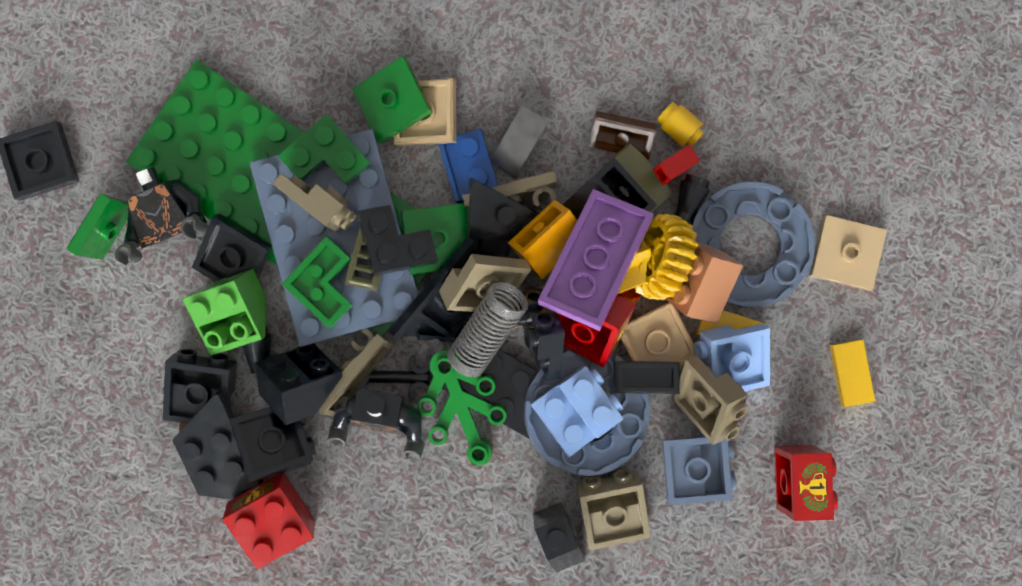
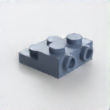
(697, 470)

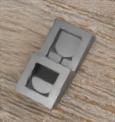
(519, 141)

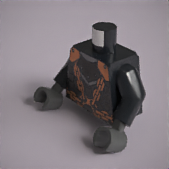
(159, 214)
(378, 413)

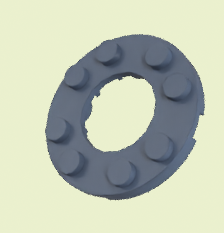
(792, 227)
(598, 455)

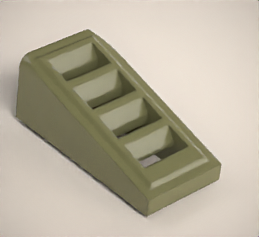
(355, 266)

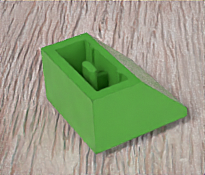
(229, 312)

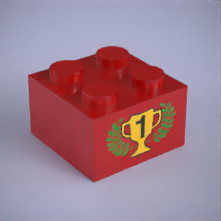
(596, 344)
(805, 482)
(269, 520)

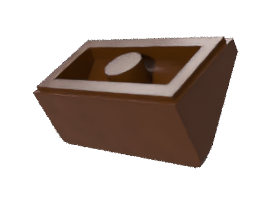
(615, 132)

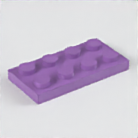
(595, 259)

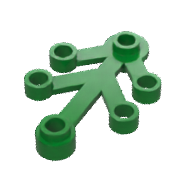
(460, 402)

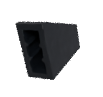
(557, 537)

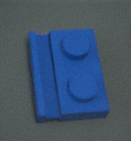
(466, 160)

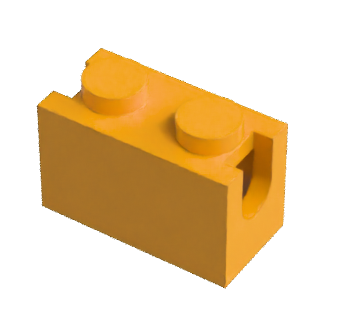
(544, 238)

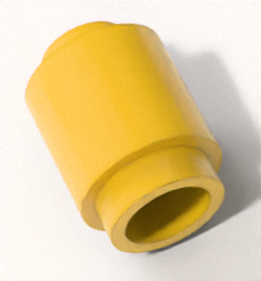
(681, 125)

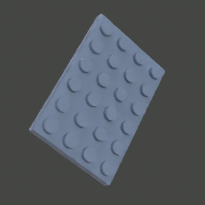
(297, 233)

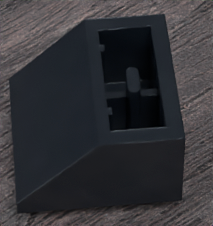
(614, 182)
(296, 382)

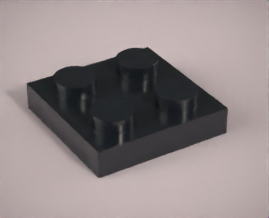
(37, 161)
(230, 250)

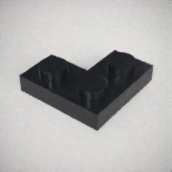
(391, 251)

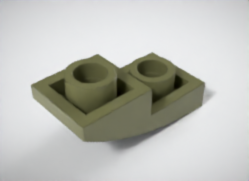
(642, 173)

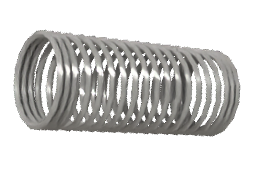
(473, 348)

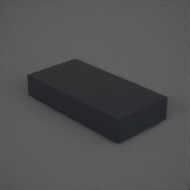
(646, 377)

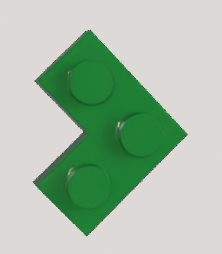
(324, 144)
(312, 283)

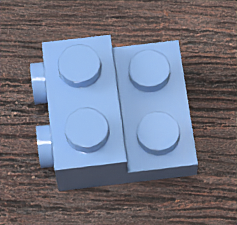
(739, 352)
(578, 410)

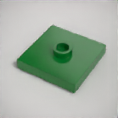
(392, 100)
(99, 227)
(447, 230)

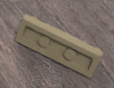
(521, 188)
(358, 369)

